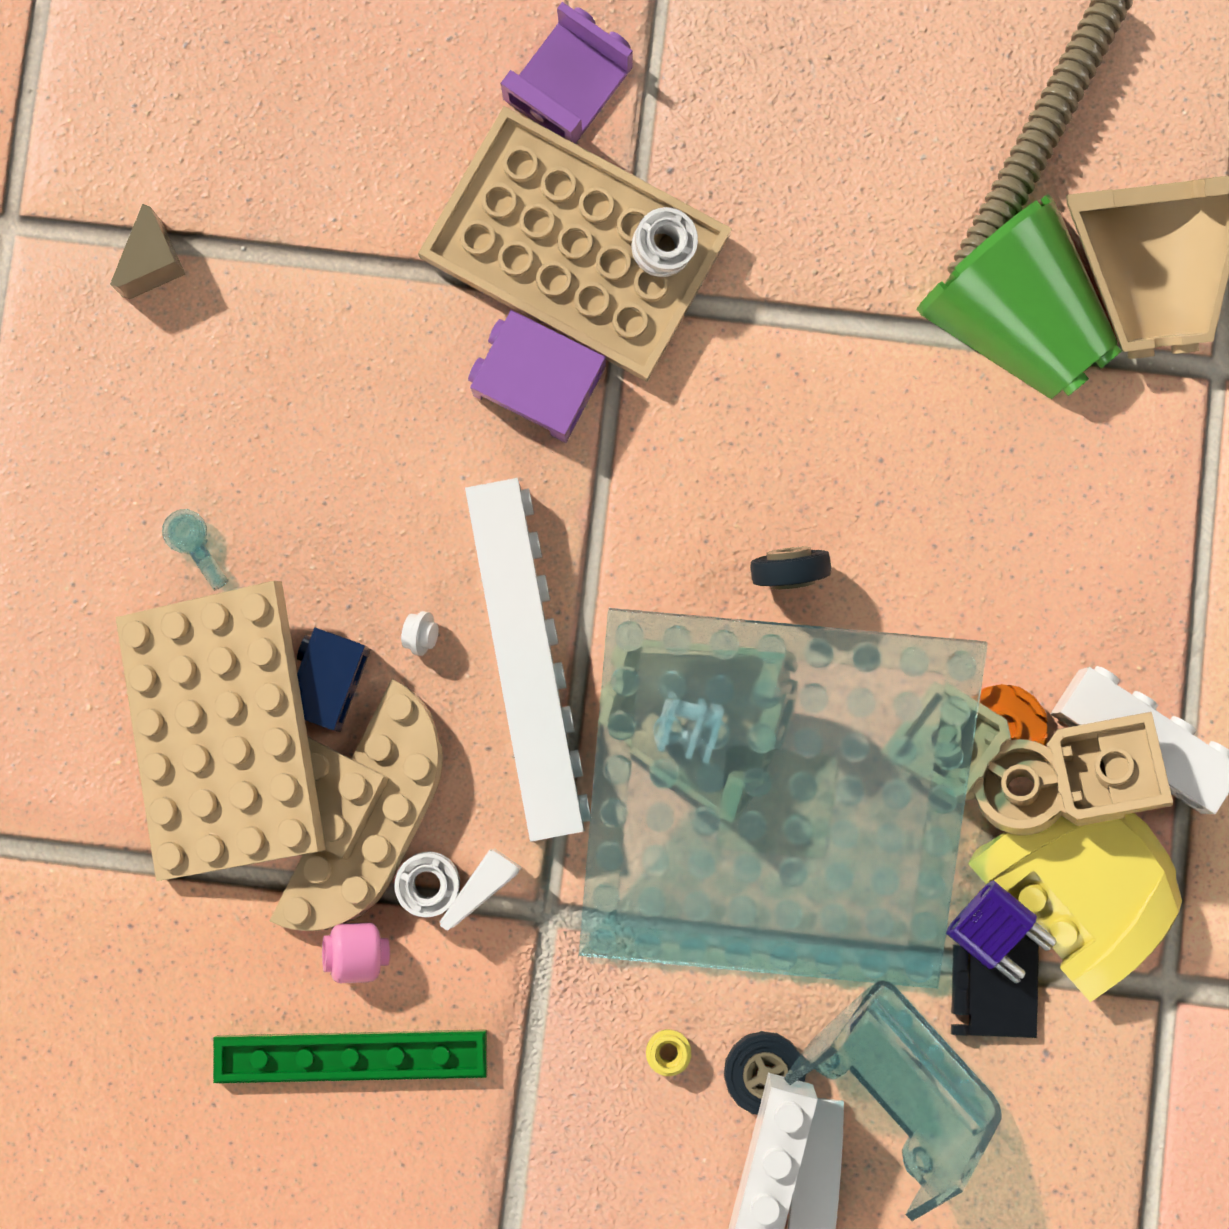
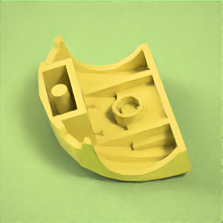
(1094, 888)

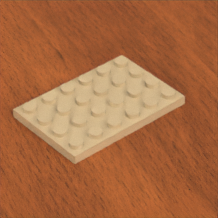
(554, 241)
(220, 732)

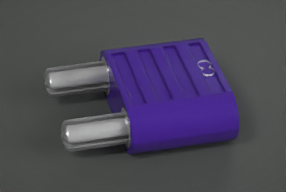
(994, 926)

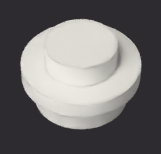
(419, 633)

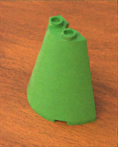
(1027, 303)

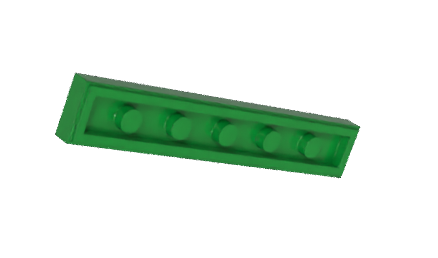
(350, 1056)

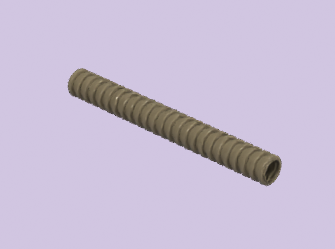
(1047, 121)

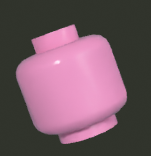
(354, 953)

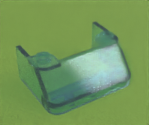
(917, 1083)

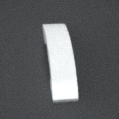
(818, 1181)

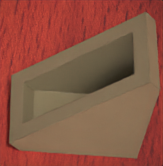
(147, 257)

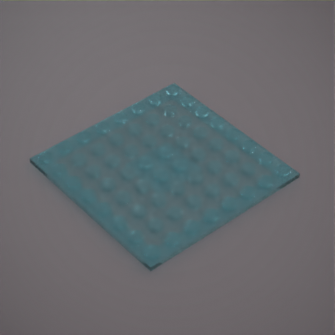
(778, 796)

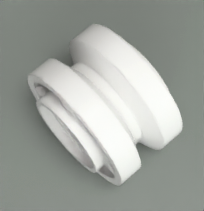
(668, 222)
(423, 905)

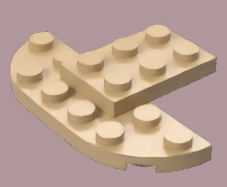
(367, 814)

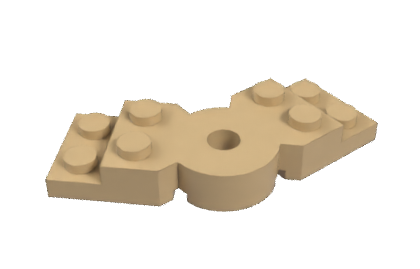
(1082, 774)

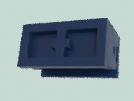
(329, 676)

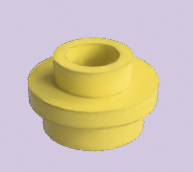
(668, 1067)

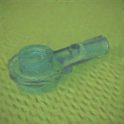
(186, 533)

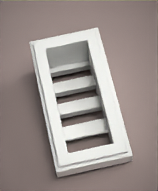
(486, 880)

